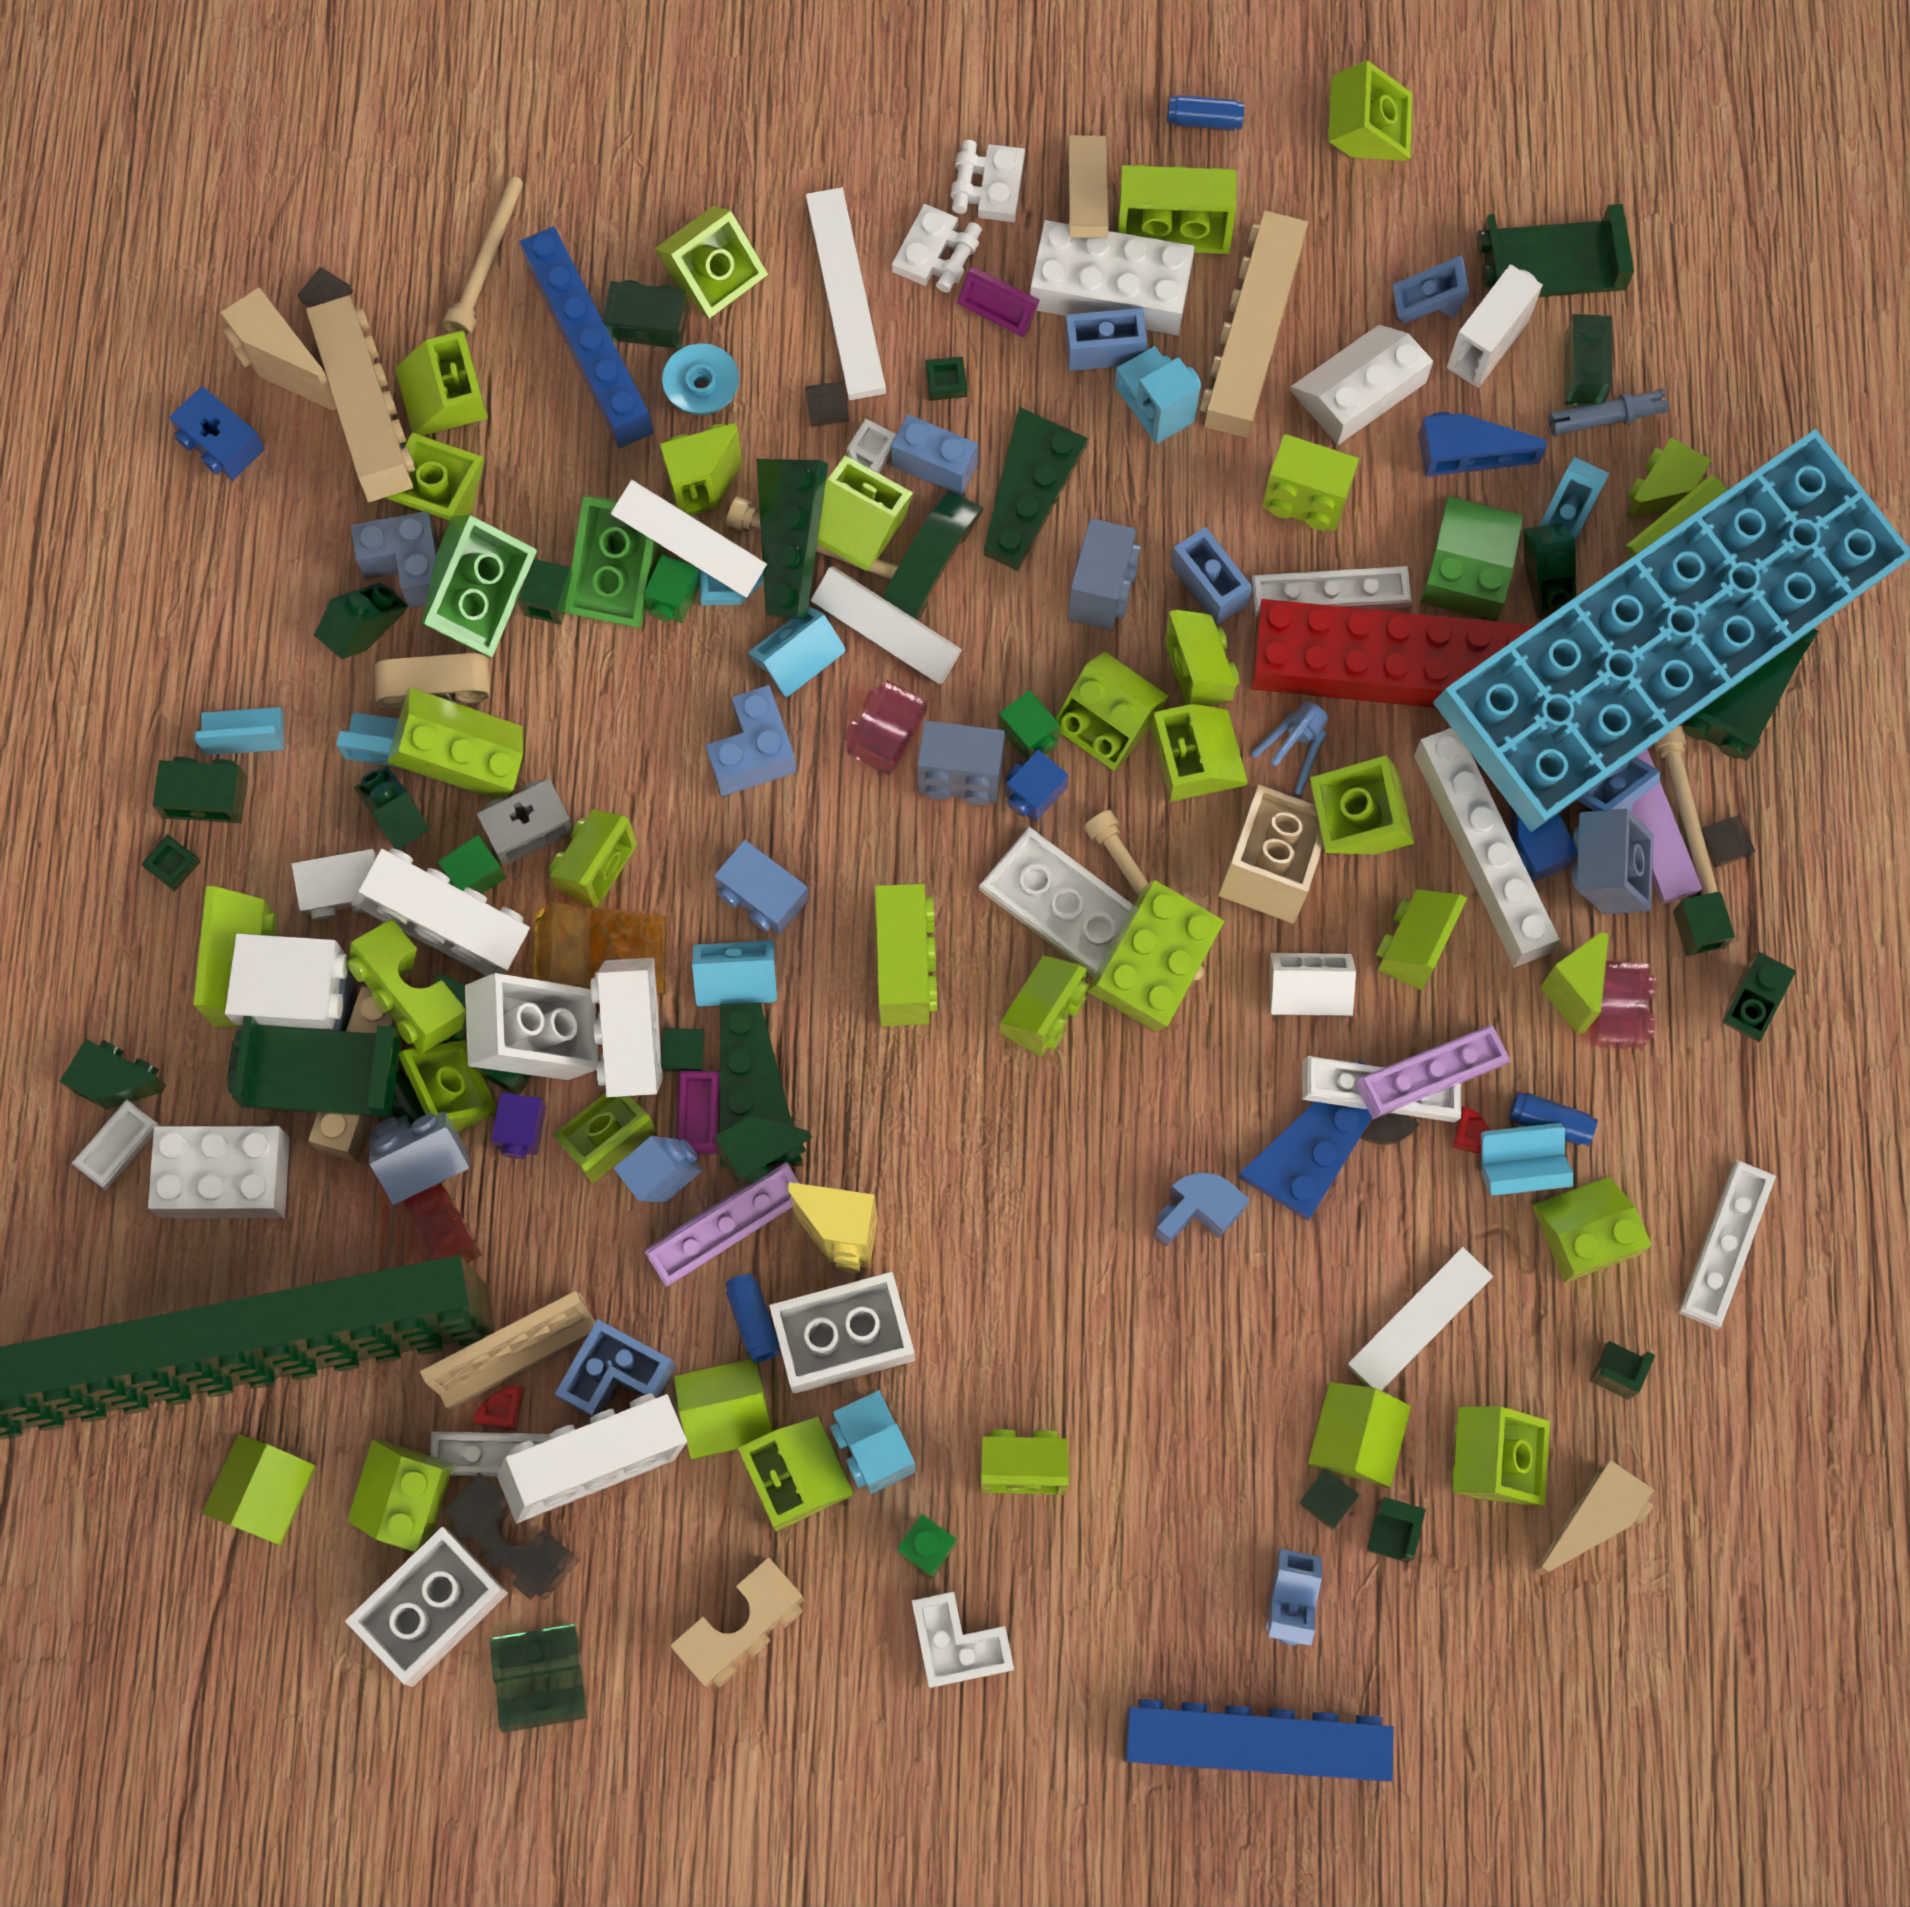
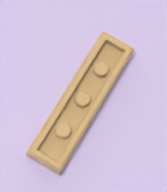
(1088, 187)

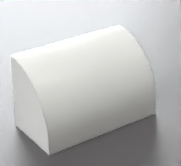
(1311, 984)

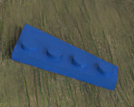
(1307, 1156)

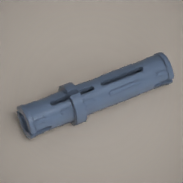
(1608, 412)

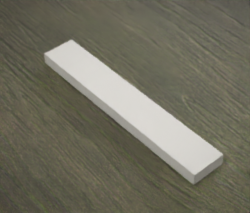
(845, 294)

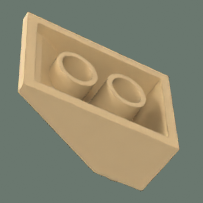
(273, 350)
(1274, 855)

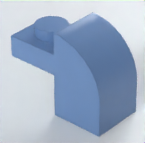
(1201, 1196)
(1294, 1597)

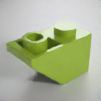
(1671, 477)

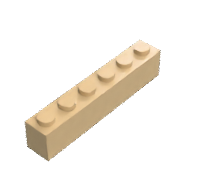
(1255, 324)
(360, 399)

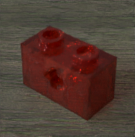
(441, 1224)

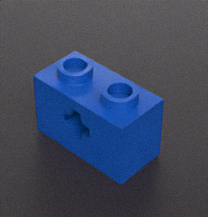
(233, 443)

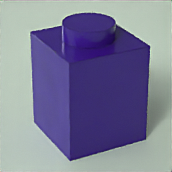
(518, 1125)

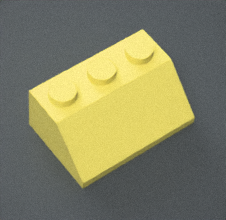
(838, 1223)

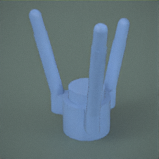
(1302, 726)

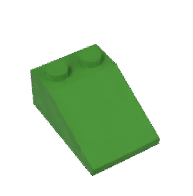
(1472, 559)
(610, 566)
(475, 583)

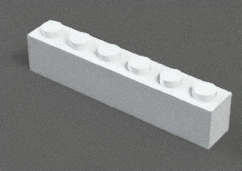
(1486, 847)

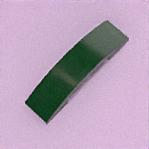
(931, 552)

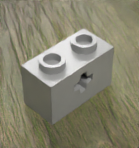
(546, 824)

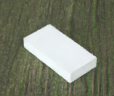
(115, 1145)

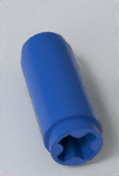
(1205, 112)
(1534, 1110)
(752, 1318)

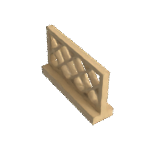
(510, 1350)

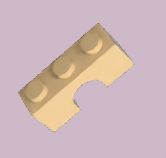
(713, 1653)

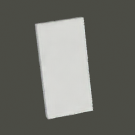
(1057, 899)

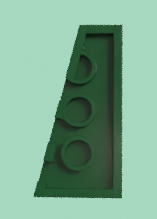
(1032, 479)
(789, 523)
(749, 1071)

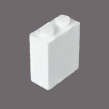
(1494, 325)
(286, 981)

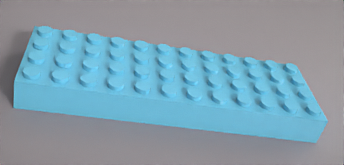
(1672, 629)

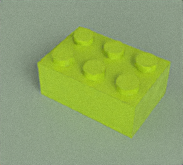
(1179, 205)
(905, 954)
(1155, 956)

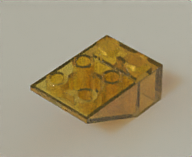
(578, 939)

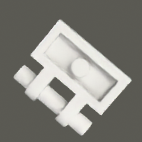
(1000, 184)
(927, 242)

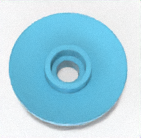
(695, 365)

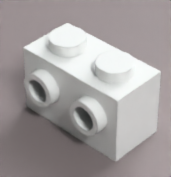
(331, 882)

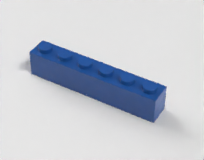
(586, 337)
(1259, 1743)

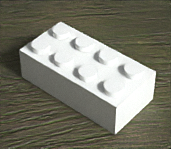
(1111, 275)
(441, 914)
(590, 1457)

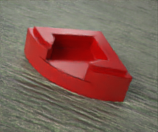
(1469, 1131)
(501, 1409)

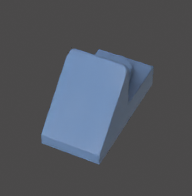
(1432, 290)
(1622, 787)

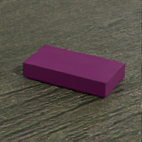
(998, 301)
(698, 1109)

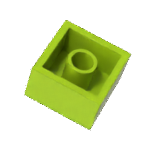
(1309, 483)

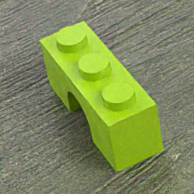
(422, 1014)

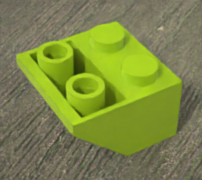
(441, 385)
(702, 466)
(860, 512)
(1109, 710)
(1197, 751)
(1044, 1003)
(795, 1472)

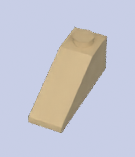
(1605, 1509)

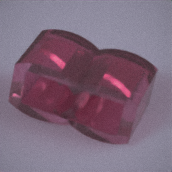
(886, 726)
(1624, 1007)

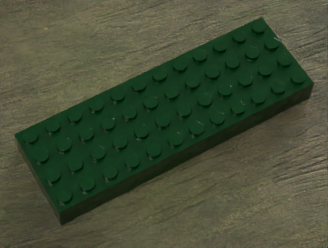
(241, 1344)

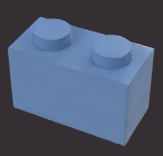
(1104, 338)
(934, 454)
(1211, 575)
(761, 888)
(659, 1168)

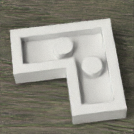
(951, 1655)

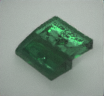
(538, 1678)

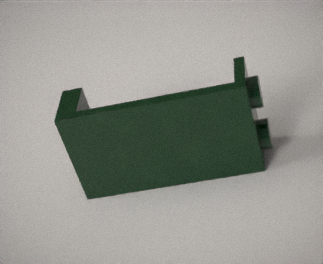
(1562, 256)
(1742, 713)
(315, 1069)

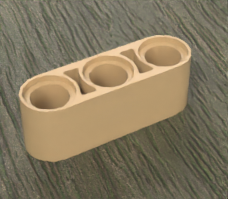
(452, 677)

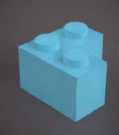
(1159, 392)
(874, 1442)

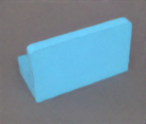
(798, 651)
(241, 731)
(368, 738)
(734, 973)
(1525, 1159)

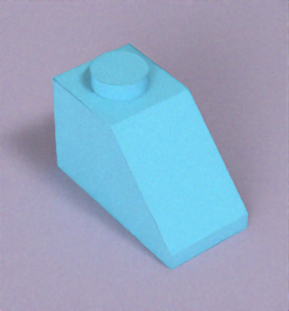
(1575, 496)

